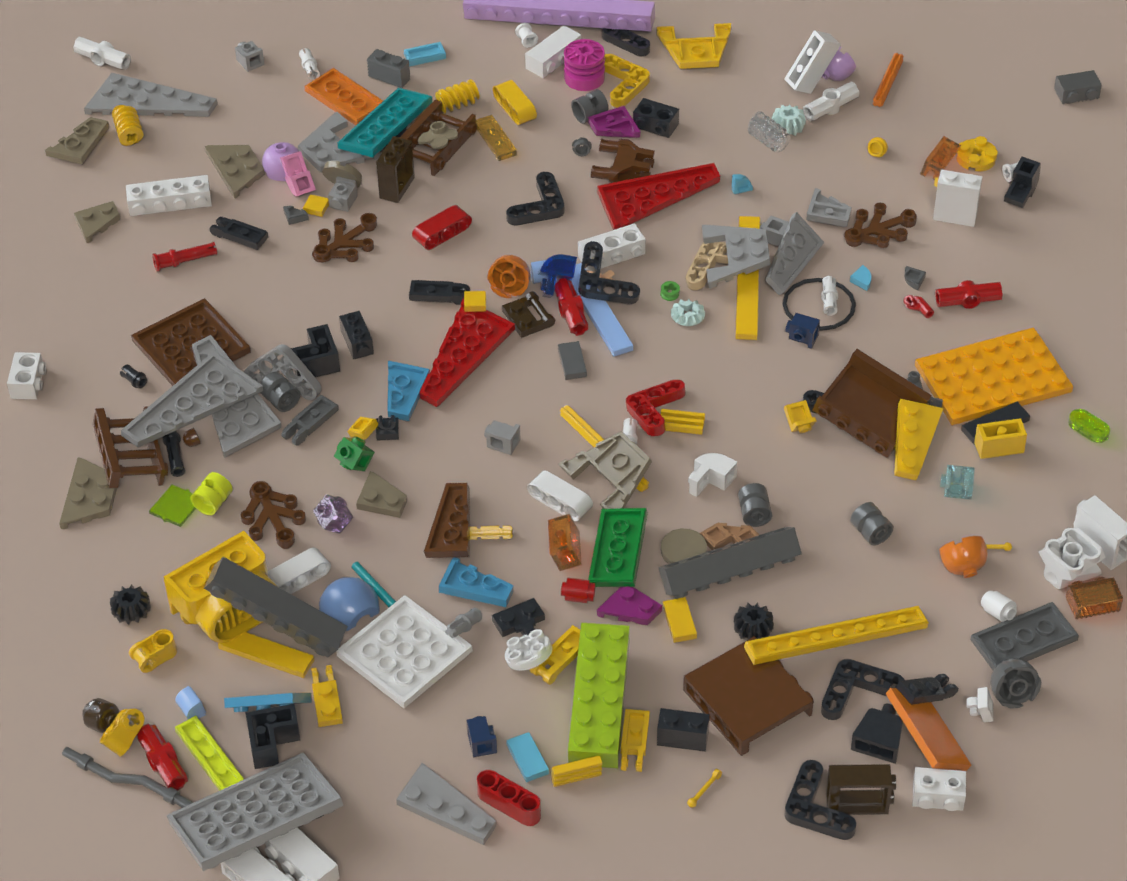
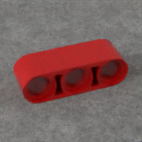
(442, 227)
(497, 796)

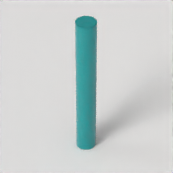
(366, 577)

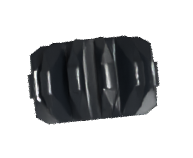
(130, 604)
(753, 622)

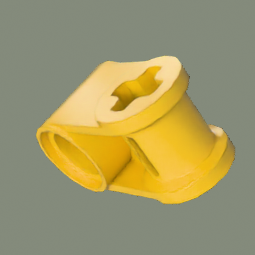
(154, 650)
(120, 733)

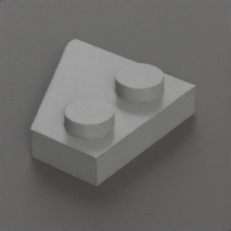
(828, 210)

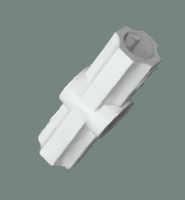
(102, 53)
(831, 101)

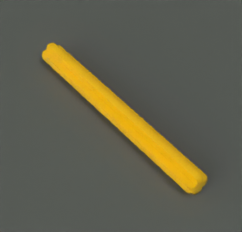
(590, 435)

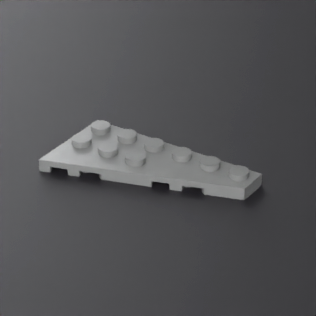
(148, 98)
(201, 392)
(244, 421)

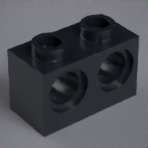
(656, 117)

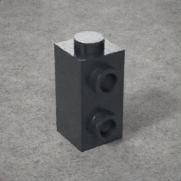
(356, 335)

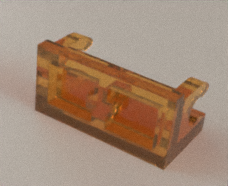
(940, 157)

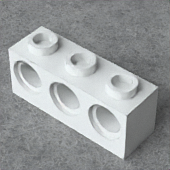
(617, 245)

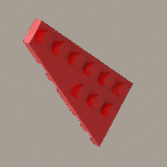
(642, 196)
(463, 350)

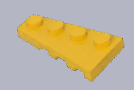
(914, 435)

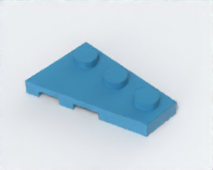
(470, 584)

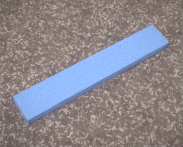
(604, 320)

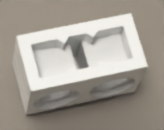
(26, 375)

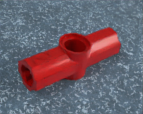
(968, 294)
(571, 306)
(162, 757)

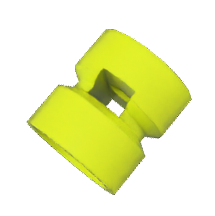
(211, 493)

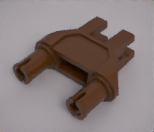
(628, 163)

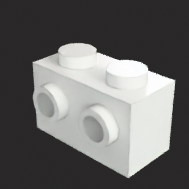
(939, 789)

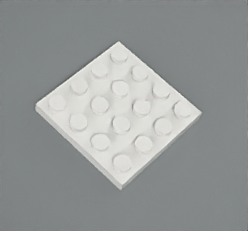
(404, 651)

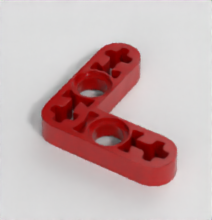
(645, 403)

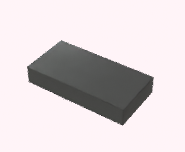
(572, 360)

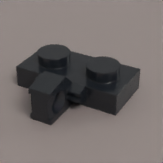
(519, 618)

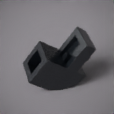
(1024, 182)

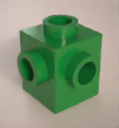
(353, 453)

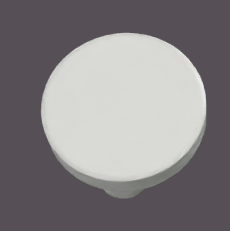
(528, 650)

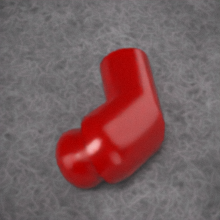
(918, 304)

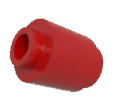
(578, 590)

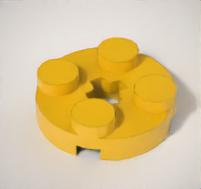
(968, 152)

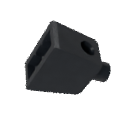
(879, 734)

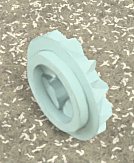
(689, 318)

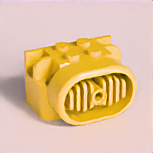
(198, 606)

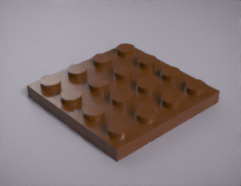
(171, 339)

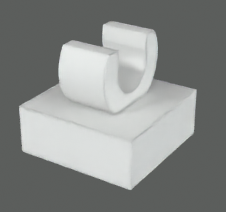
(982, 705)

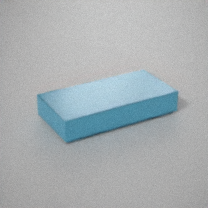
(425, 54)
(527, 757)

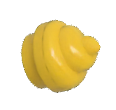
(877, 147)

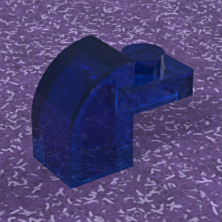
(556, 267)

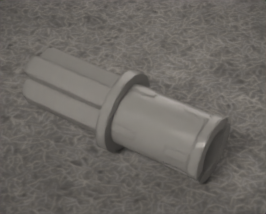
(464, 622)

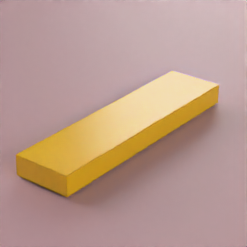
(269, 654)

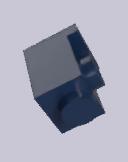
(803, 329)
(481, 737)

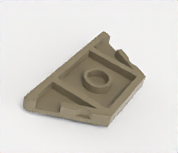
(235, 165)
(87, 495)

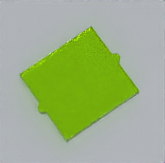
(174, 506)

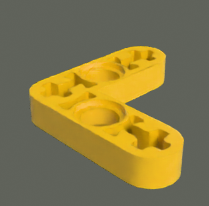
(636, 77)

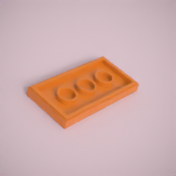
(343, 95)
(929, 733)

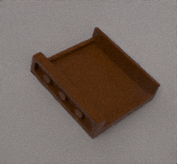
(866, 401)
(746, 697)

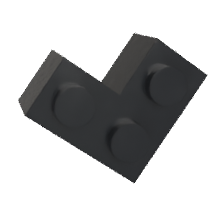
(320, 354)
(270, 728)

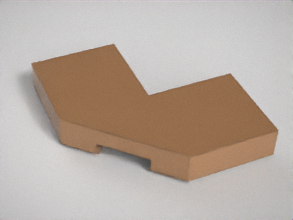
(721, 534)

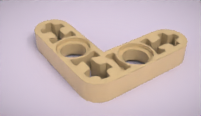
(716, 254)

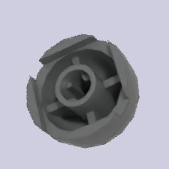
(1015, 682)

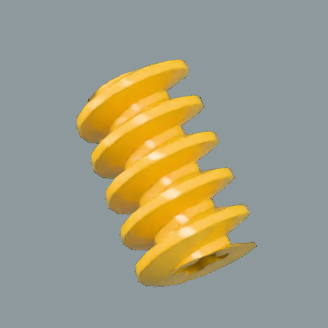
(458, 94)
(127, 124)

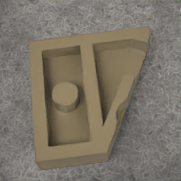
(96, 219)

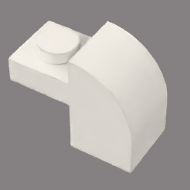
(712, 469)

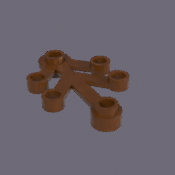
(857, 235)
(324, 252)
(262, 493)

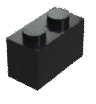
(683, 729)

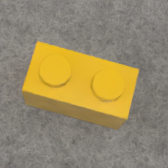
(1000, 438)

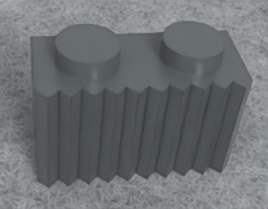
(388, 68)
(1078, 87)

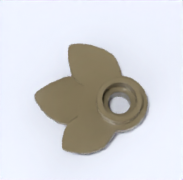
(438, 135)

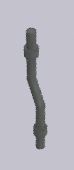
(87, 763)

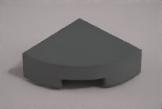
(295, 215)
(914, 277)

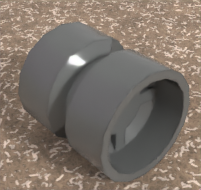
(589, 105)
(280, 392)
(755, 505)
(871, 523)

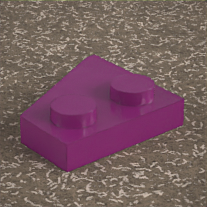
(614, 124)
(630, 605)

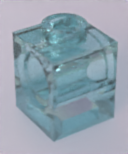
(958, 482)

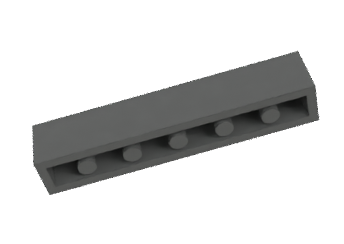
(730, 561)
(275, 607)

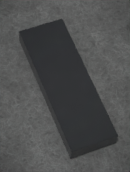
(1009, 412)

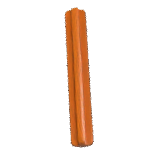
(888, 80)

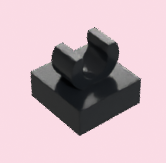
(387, 428)

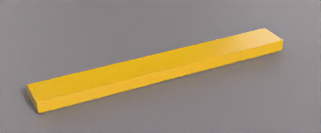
(747, 293)
(835, 635)

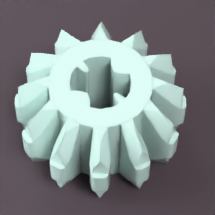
(790, 118)

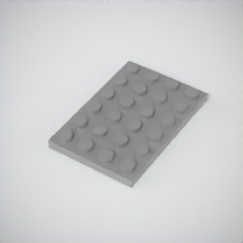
(254, 811)

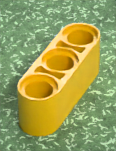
(514, 102)

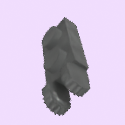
(309, 419)

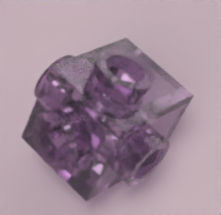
(333, 513)

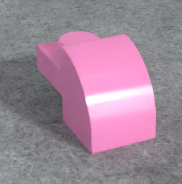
(297, 176)

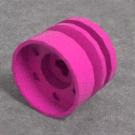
(584, 65)

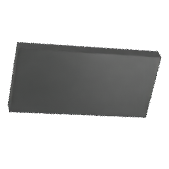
(1025, 636)

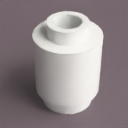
(999, 606)

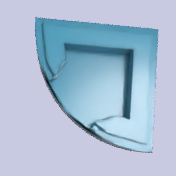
(740, 184)
(861, 278)

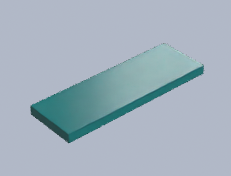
(385, 122)

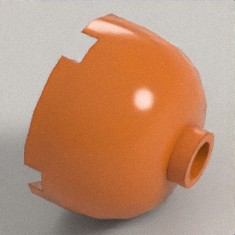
(509, 276)
(964, 557)

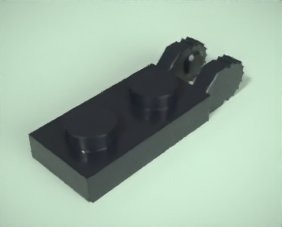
(239, 232)
(437, 291)
(927, 689)

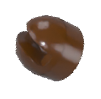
(191, 438)

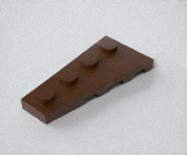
(451, 524)

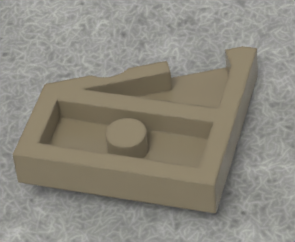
(381, 497)

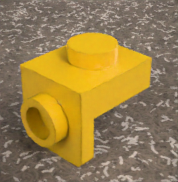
(799, 417)

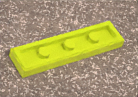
(208, 753)

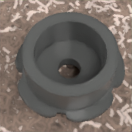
(581, 150)

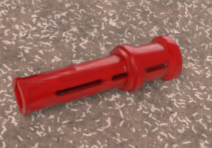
(175, 257)

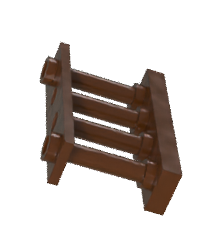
(422, 124)
(111, 456)

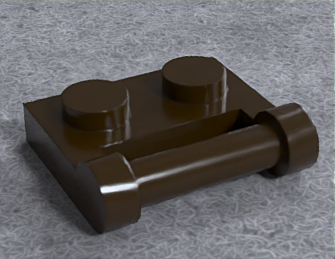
(521, 316)

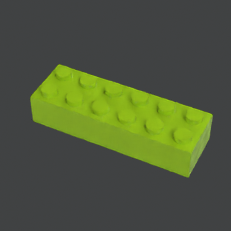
(599, 693)

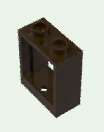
(395, 168)
(860, 801)

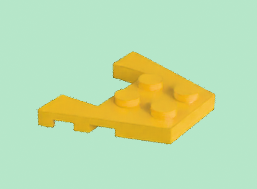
(696, 52)

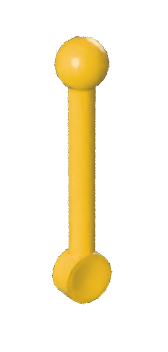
(1007, 546)
(692, 802)

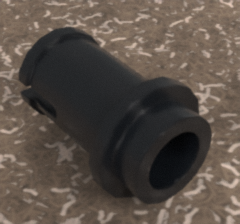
(137, 379)

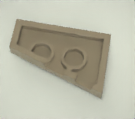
(81, 142)

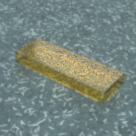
(495, 138)

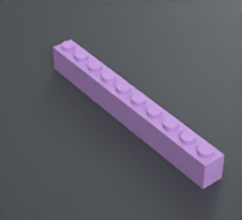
(580, 13)

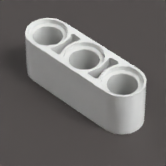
(560, 495)
(300, 570)

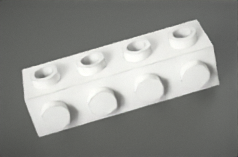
(168, 195)

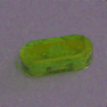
(1089, 425)

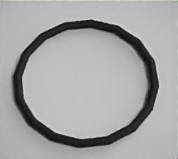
(829, 327)

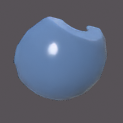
(349, 601)

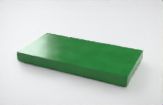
(618, 547)

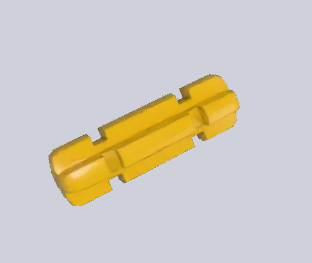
(491, 532)

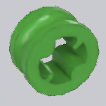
(670, 285)

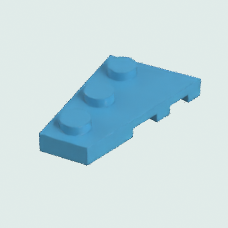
(404, 388)
(241, 704)

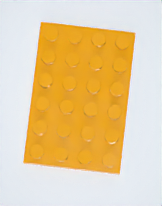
(993, 375)

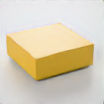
(316, 205)
(474, 301)
(363, 427)

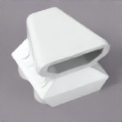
(1071, 558)

